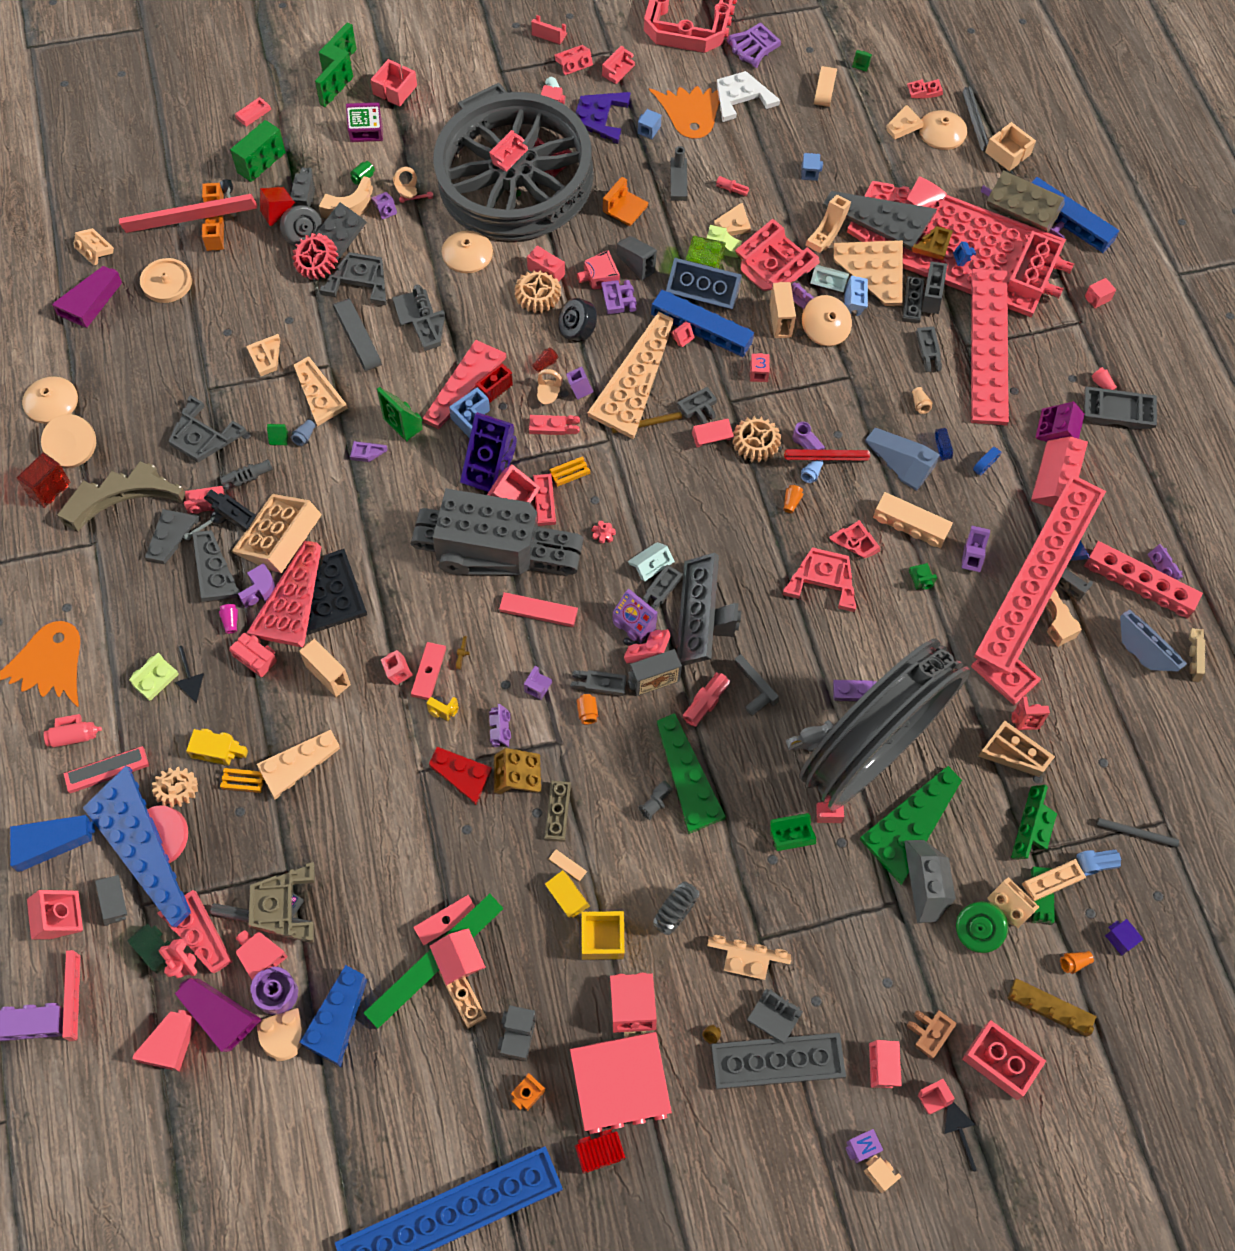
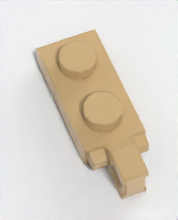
(1197, 652)

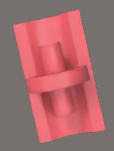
(177, 961)

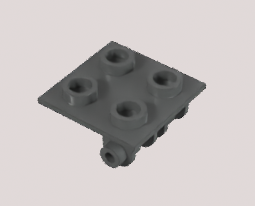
(412, 305)
(775, 1015)

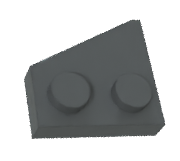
(430, 329)

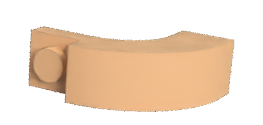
(357, 202)
(830, 225)

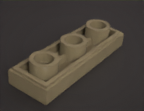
(557, 821)

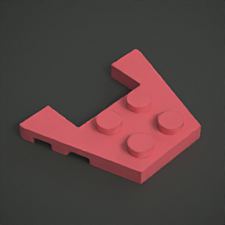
(825, 570)

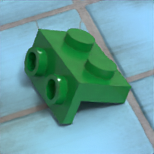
(792, 832)

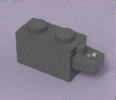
(303, 188)

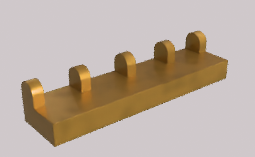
(1052, 1007)

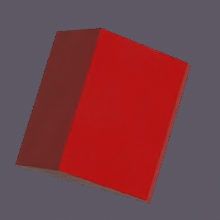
(274, 203)

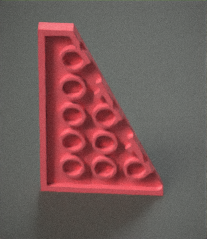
(288, 608)

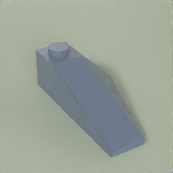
(907, 458)

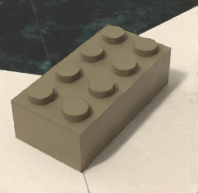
(1025, 201)

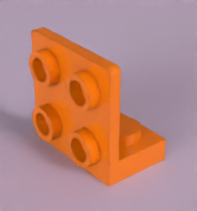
(623, 204)

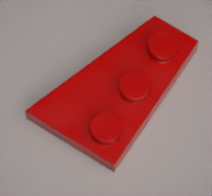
(461, 772)

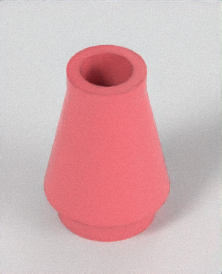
(1103, 379)

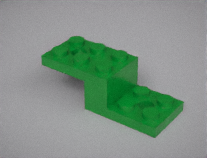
(336, 64)

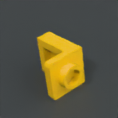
(441, 710)

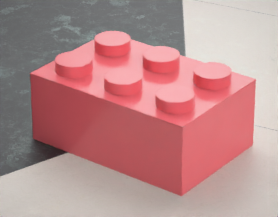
(1004, 1060)

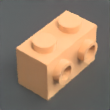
(1013, 902)

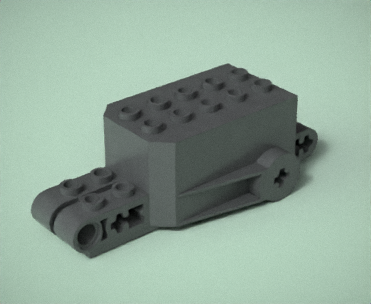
(493, 537)

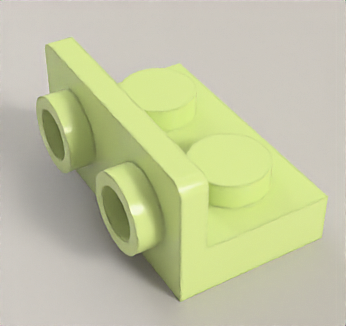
(153, 676)

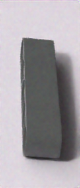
(357, 334)

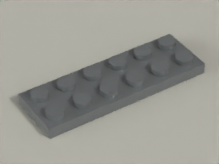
(697, 609)
(778, 1063)

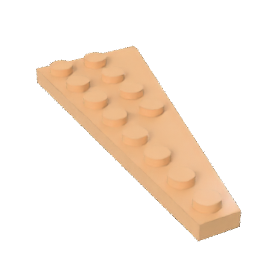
(627, 392)

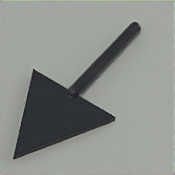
(190, 685)
(957, 1120)

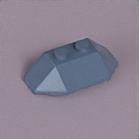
(1148, 645)

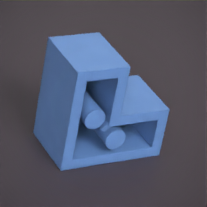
(464, 410)

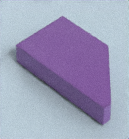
(366, 451)

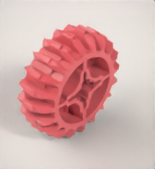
(320, 260)

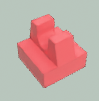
(683, 334)

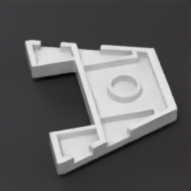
(741, 88)

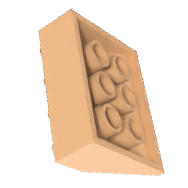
(277, 532)

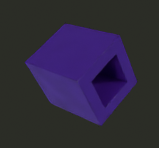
(1123, 936)

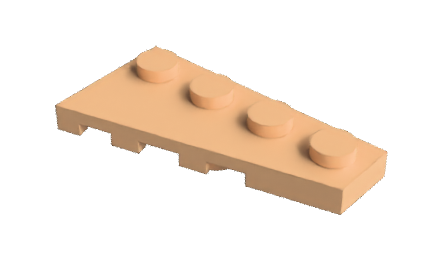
(320, 394)
(289, 766)

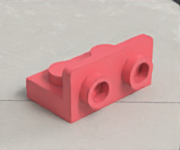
(574, 59)
(195, 499)
(1029, 717)

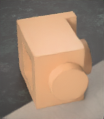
(881, 1173)

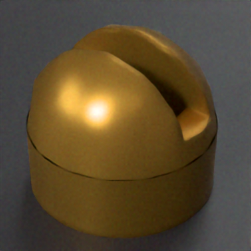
(711, 1029)

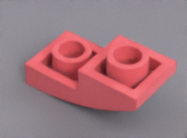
(920, 90)

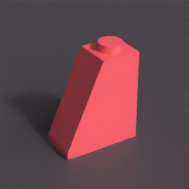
(168, 1042)

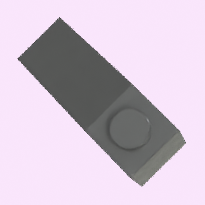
(934, 287)

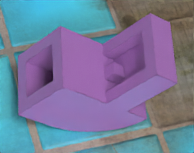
(974, 548)
(261, 588)

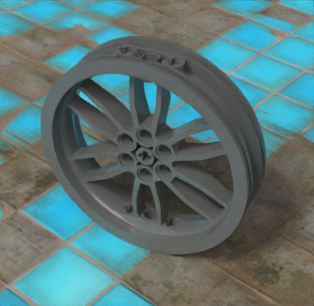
(504, 110)
(883, 723)

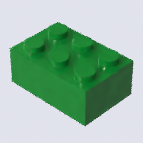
(258, 150)

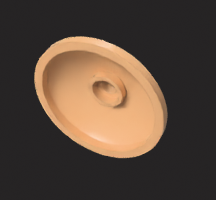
(943, 130)
(467, 257)
(820, 326)
(58, 401)

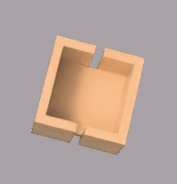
(1010, 146)

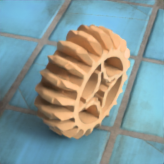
(537, 291)
(759, 433)

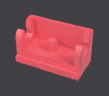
(548, 31)
(617, 65)
(508, 151)
(712, 432)
(885, 1064)

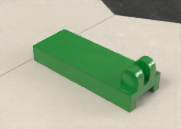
(1045, 912)

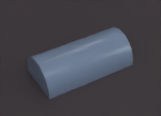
(704, 283)

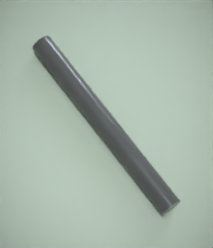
(1137, 832)

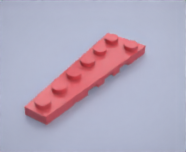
(473, 367)

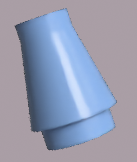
(811, 471)

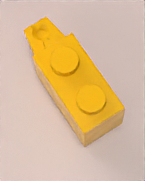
(214, 747)

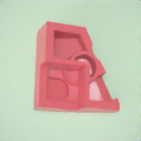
(925, 193)
(856, 540)

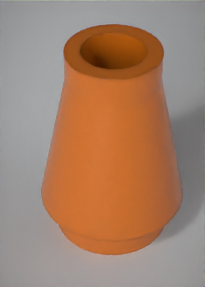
(792, 498)
(1076, 961)

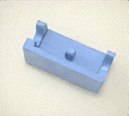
(856, 294)

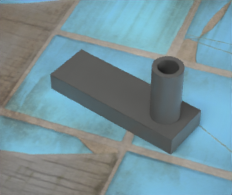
(678, 175)
(767, 693)

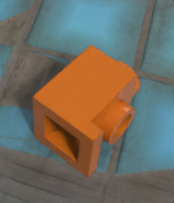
(535, 1088)

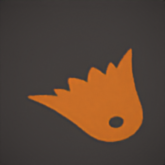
(690, 109)
(48, 662)

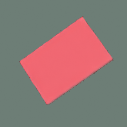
(1011, 686)

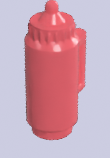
(70, 733)

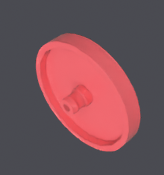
(171, 828)

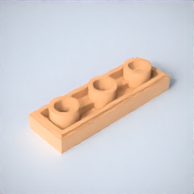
(468, 1005)

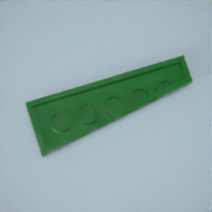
(693, 790)

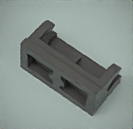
(1074, 585)
(111, 900)

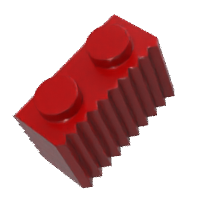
(495, 382)
(599, 1151)

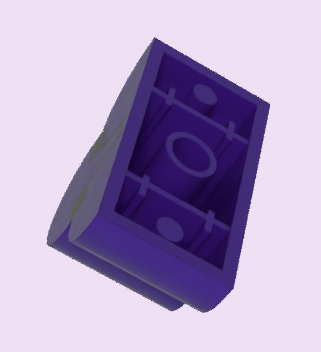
(488, 451)

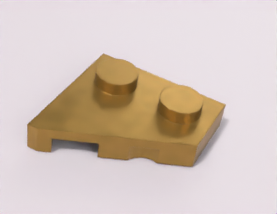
(934, 243)

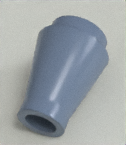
(302, 434)

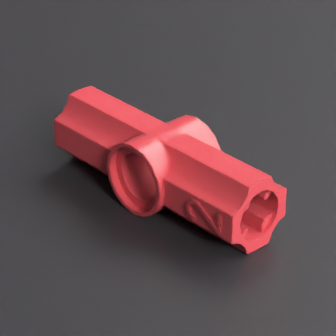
(706, 699)

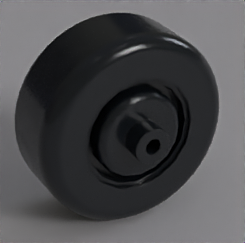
(577, 319)

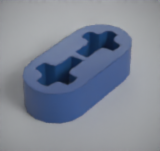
(987, 460)

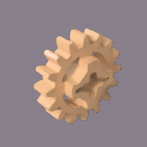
(175, 787)

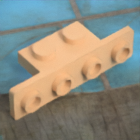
(748, 959)

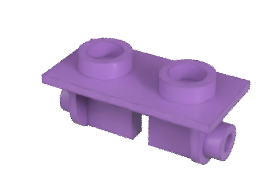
(800, 295)
(1163, 562)
(500, 718)

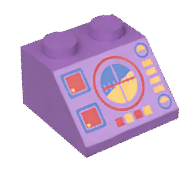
(634, 617)

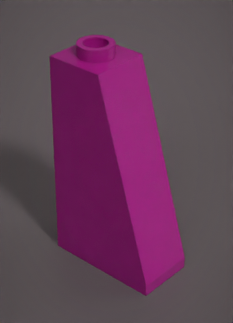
(88, 297)
(217, 1014)

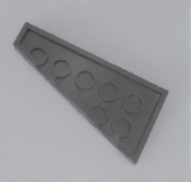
(887, 218)

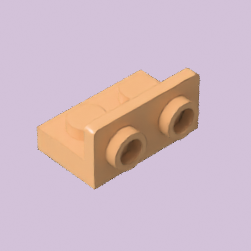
(91, 245)

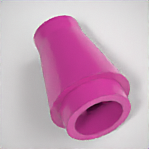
(229, 615)

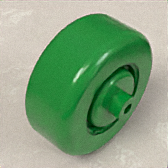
(982, 927)

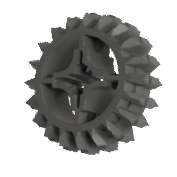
(676, 908)

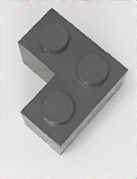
(519, 1029)

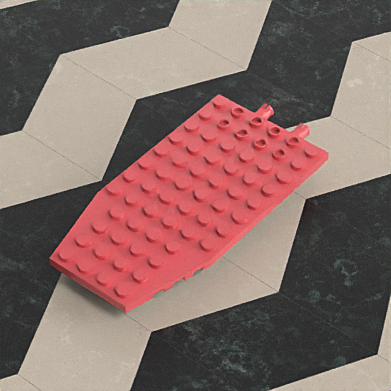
(998, 242)

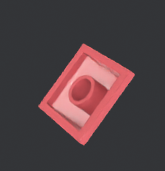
(457, 956)

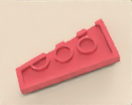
(201, 935)

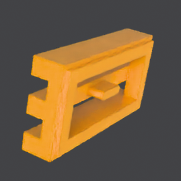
(567, 469)
(238, 772)

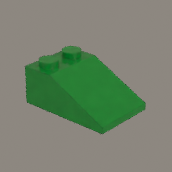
(399, 415)

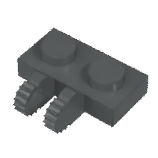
(698, 402)

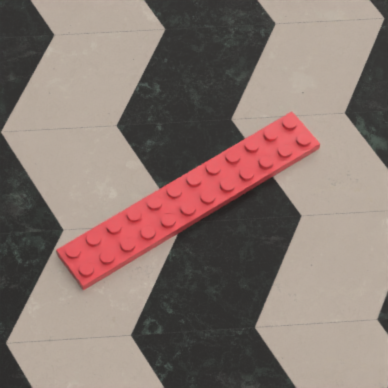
(1039, 575)

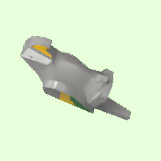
(809, 737)

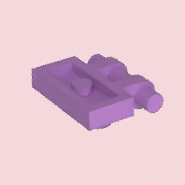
(613, 296)

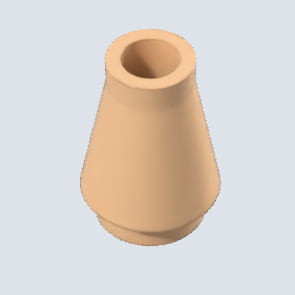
(921, 401)

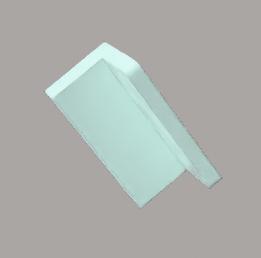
(829, 278)
(651, 560)

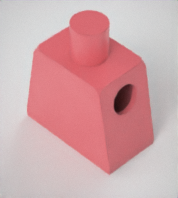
(258, 953)

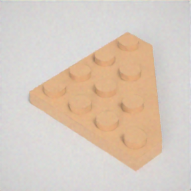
(879, 263)

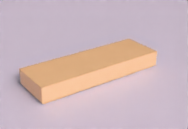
(1054, 880)

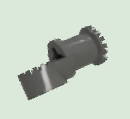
(655, 801)

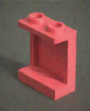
(633, 1002)

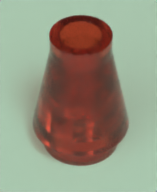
(546, 359)

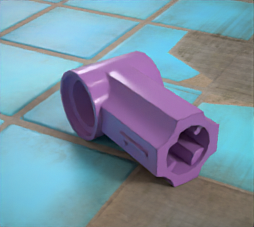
(808, 439)

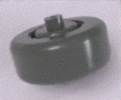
(298, 223)

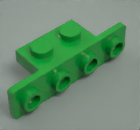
(1035, 825)

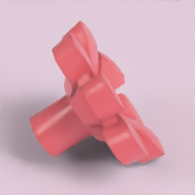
(603, 531)

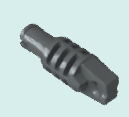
(246, 474)

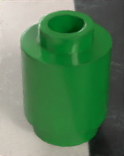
(363, 169)

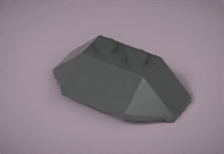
(930, 880)

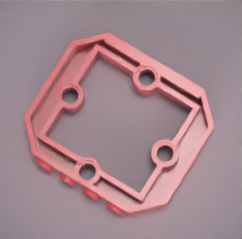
(684, 33)

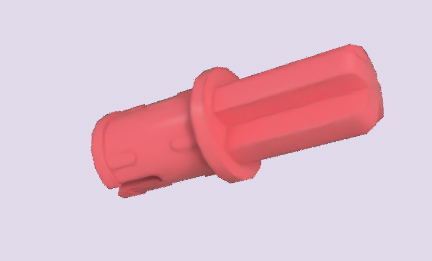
(732, 186)

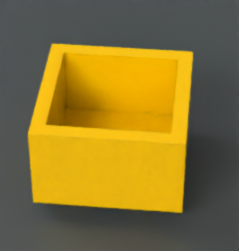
(603, 935)

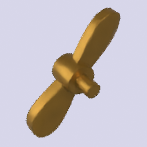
(461, 652)

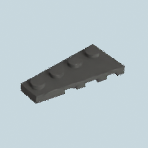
(213, 574)

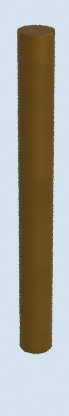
(656, 420)

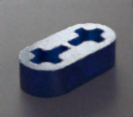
(943, 444)

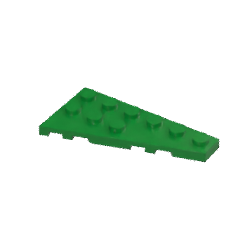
(910, 821)

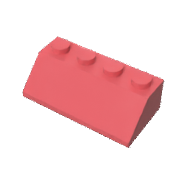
(1060, 460)

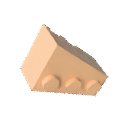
(1016, 751)

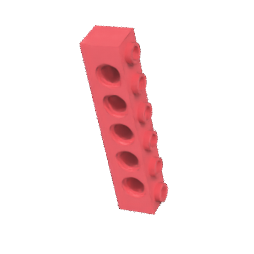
(1152, 579)

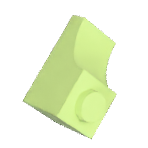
(721, 234)

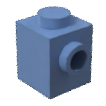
(649, 123)
(811, 166)

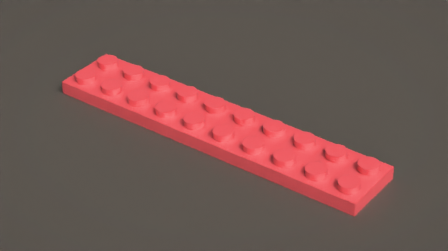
(989, 347)

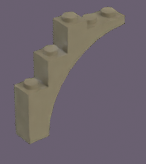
(91, 499)

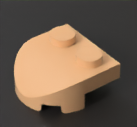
(281, 1035)

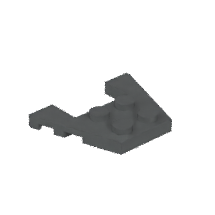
(359, 271)
(198, 439)

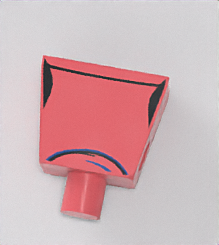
(598, 270)

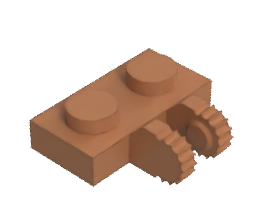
(935, 1033)

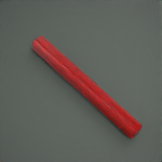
(826, 455)

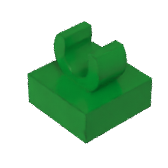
(861, 60)

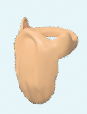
(405, 190)
(548, 389)

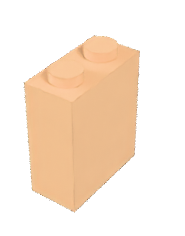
(782, 310)
(325, 667)

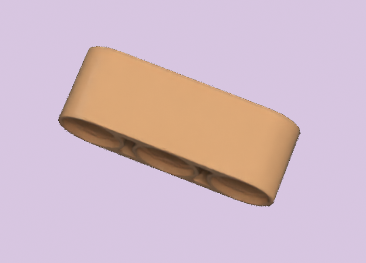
(825, 86)

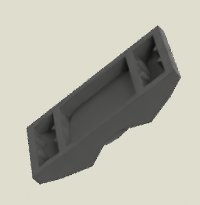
(1120, 408)

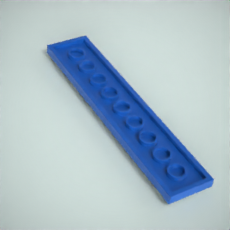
(462, 1208)

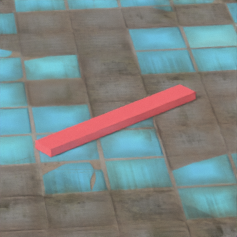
(188, 213)

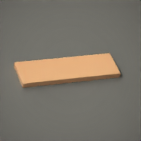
(567, 865)

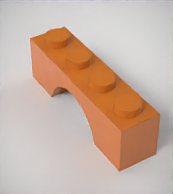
(214, 226)

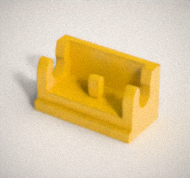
(567, 894)

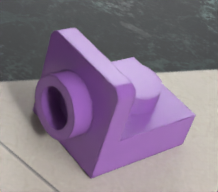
(385, 205)

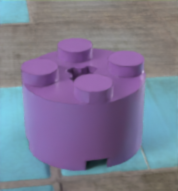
(274, 979)

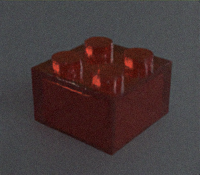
(43, 480)

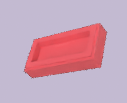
(252, 111)

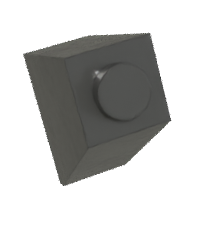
(637, 256)

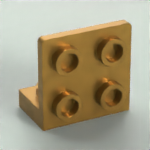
(516, 771)

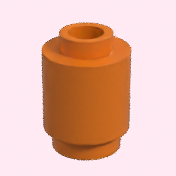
(587, 709)

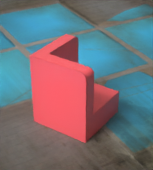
(825, 815)
(936, 1096)

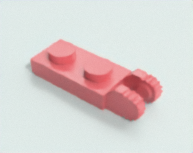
(553, 424)

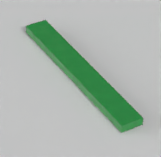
(427, 967)

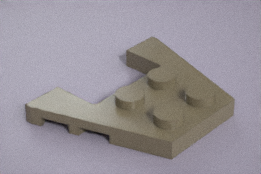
(272, 905)

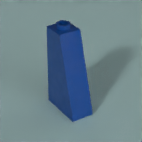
(47, 839)

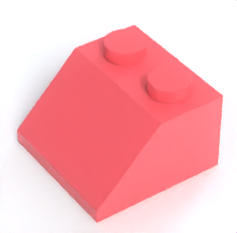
(54, 914)

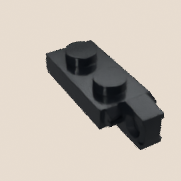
(230, 509)

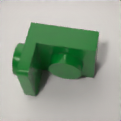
(922, 576)

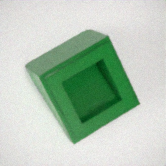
(277, 434)

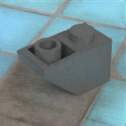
(727, 620)

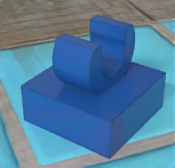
(963, 253)

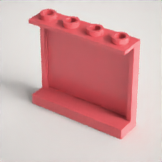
(620, 1082)

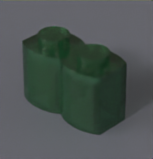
(147, 944)

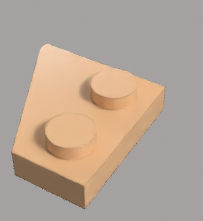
(904, 123)
(735, 221)
(265, 354)

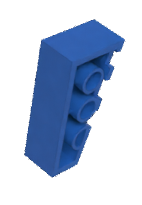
(333, 1023)

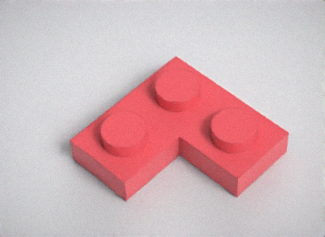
(655, 645)

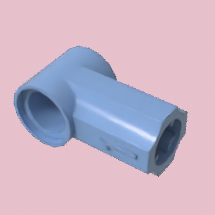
(1094, 862)

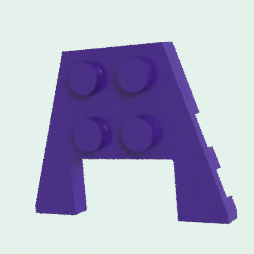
(594, 112)

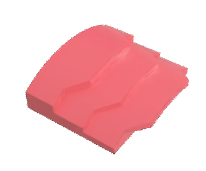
(773, 258)

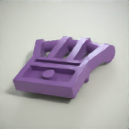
(760, 38)

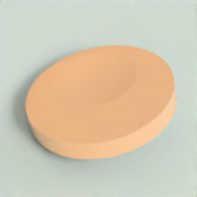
(166, 280)
(69, 440)

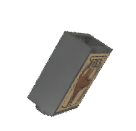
(654, 672)

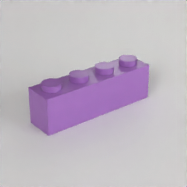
(31, 1022)

